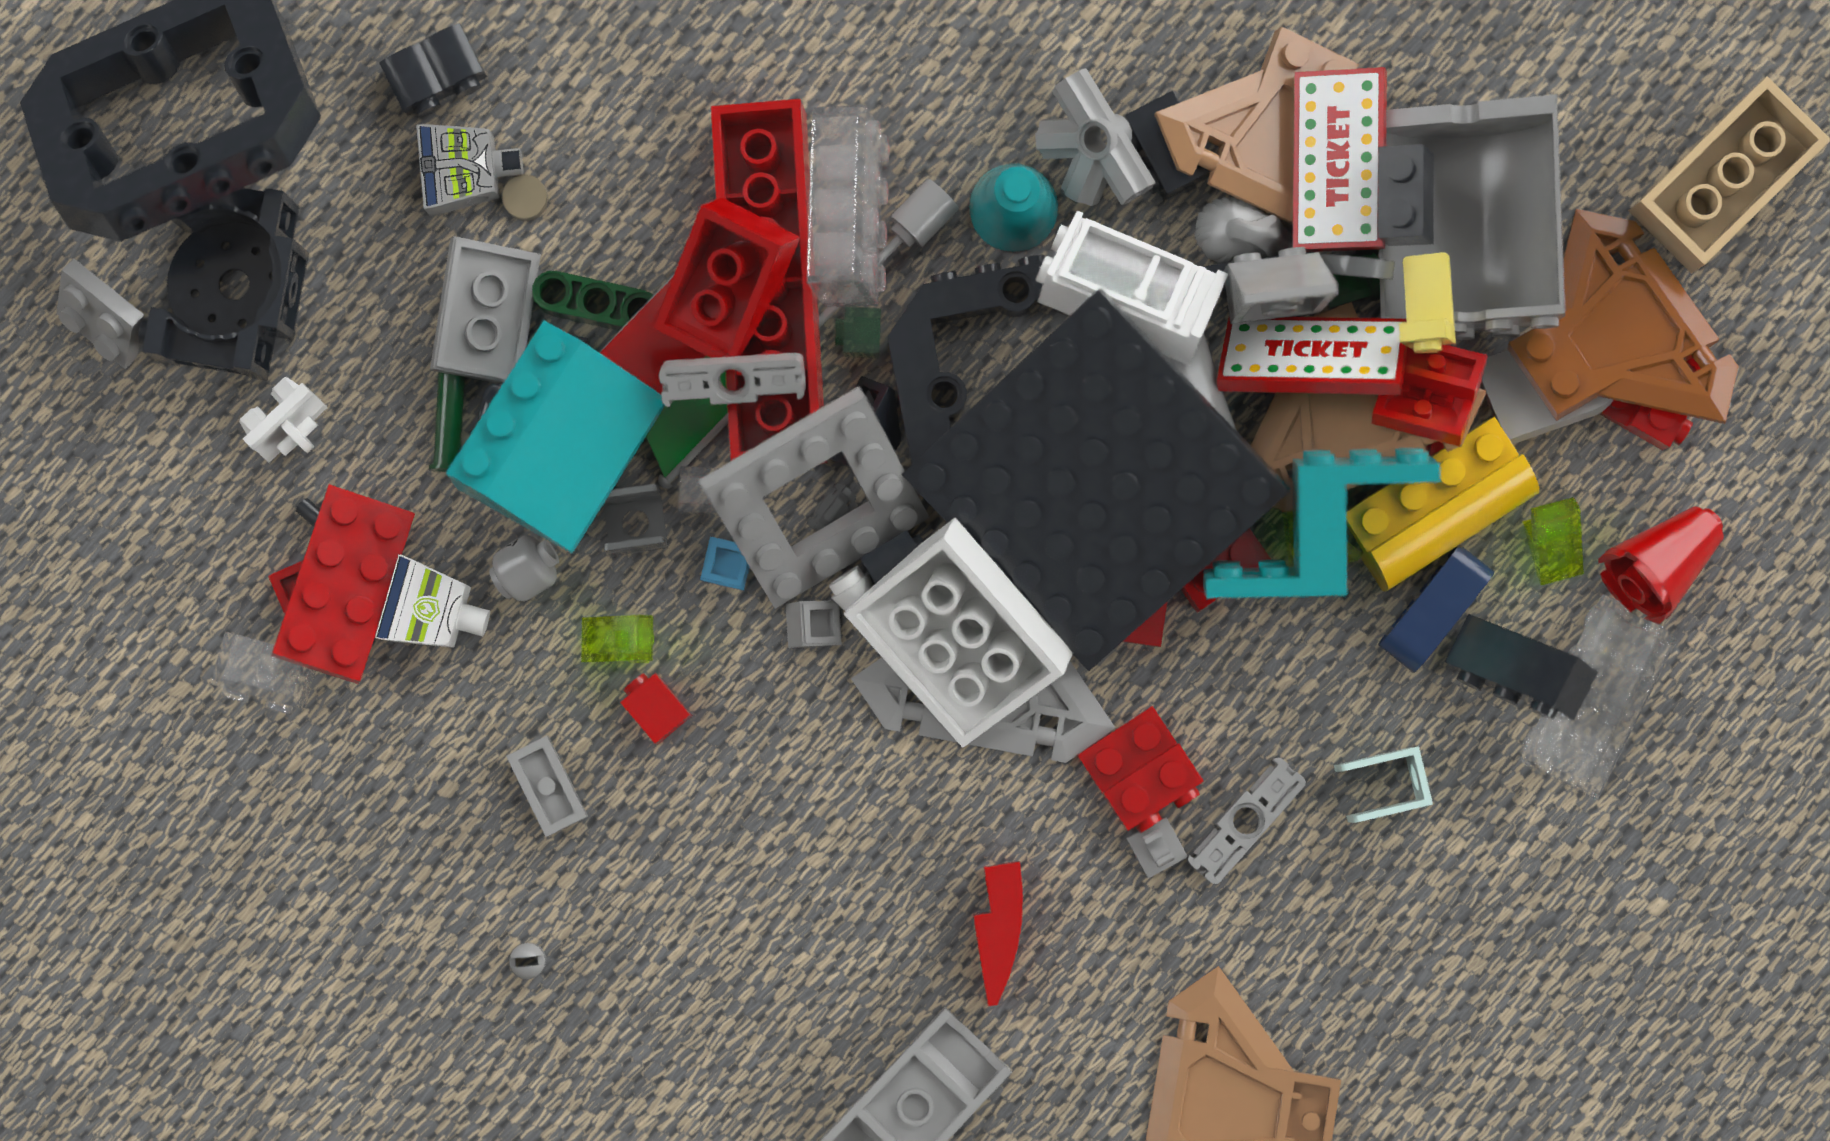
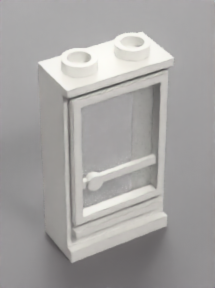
(1155, 288)

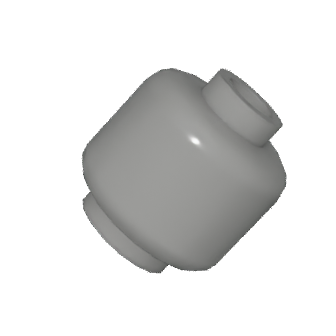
(524, 568)

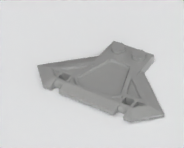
(1068, 698)

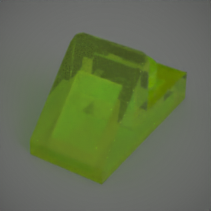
(1556, 540)
(617, 639)

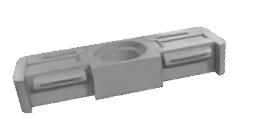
(762, 374)
(1268, 799)

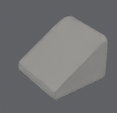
(813, 624)

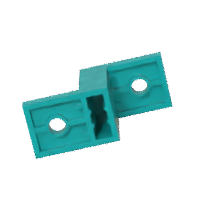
(1319, 524)

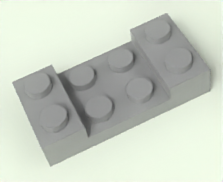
(926, 1088)

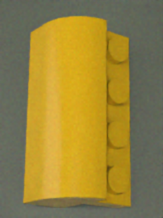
(1419, 522)

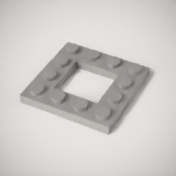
(740, 485)

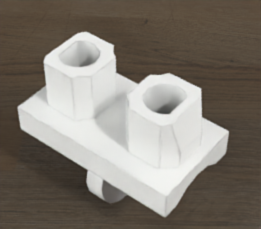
(286, 424)

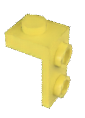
(1428, 303)

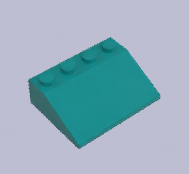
(556, 437)

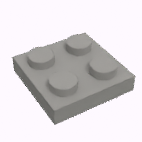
(98, 314)

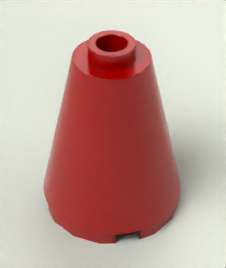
(1662, 562)

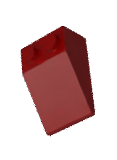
(725, 279)

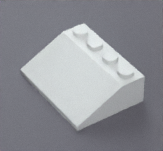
(960, 633)

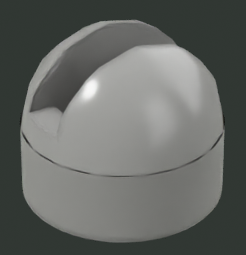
(525, 951)

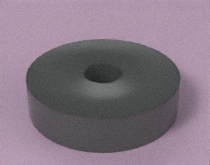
(1359, 266)

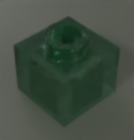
(859, 332)

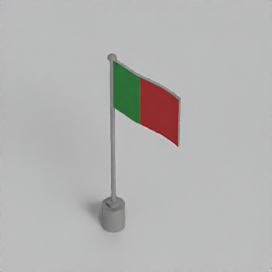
(692, 423)

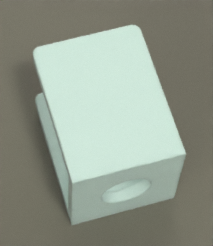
(1417, 775)

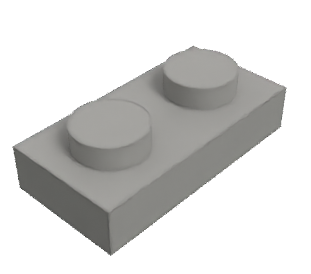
(547, 786)

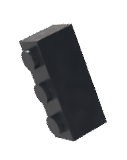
(1520, 669)

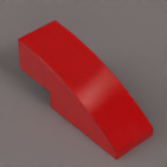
(1000, 927)

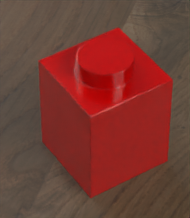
(654, 707)

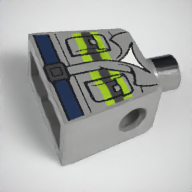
(461, 166)

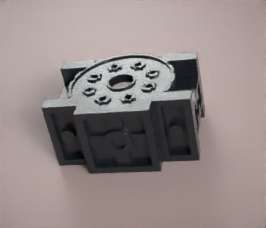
(270, 307)

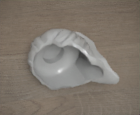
(1237, 228)

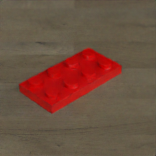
(342, 584)

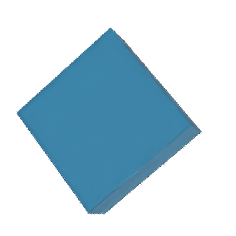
(725, 565)

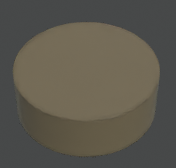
(525, 197)

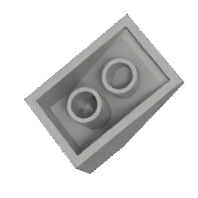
(1277, 286)

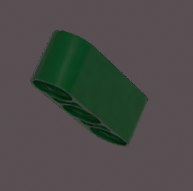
(579, 291)

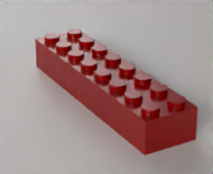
(766, 170)

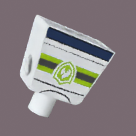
(428, 607)

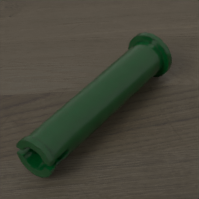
(448, 421)

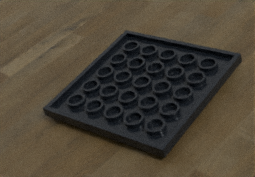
(1097, 478)

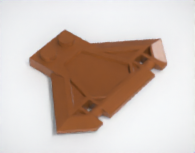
(1624, 332)

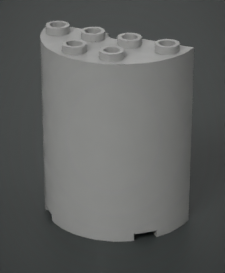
(1491, 212)

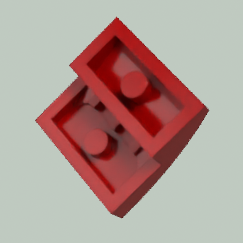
(1434, 395)

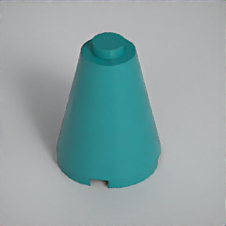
(1013, 207)

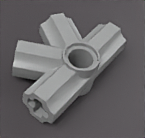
(1081, 139)

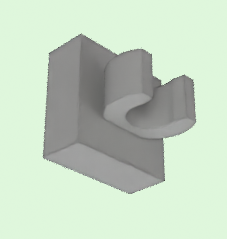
(1157, 848)

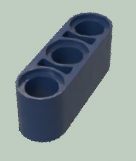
(1437, 608)

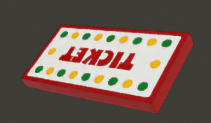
(1336, 158)
(1313, 356)

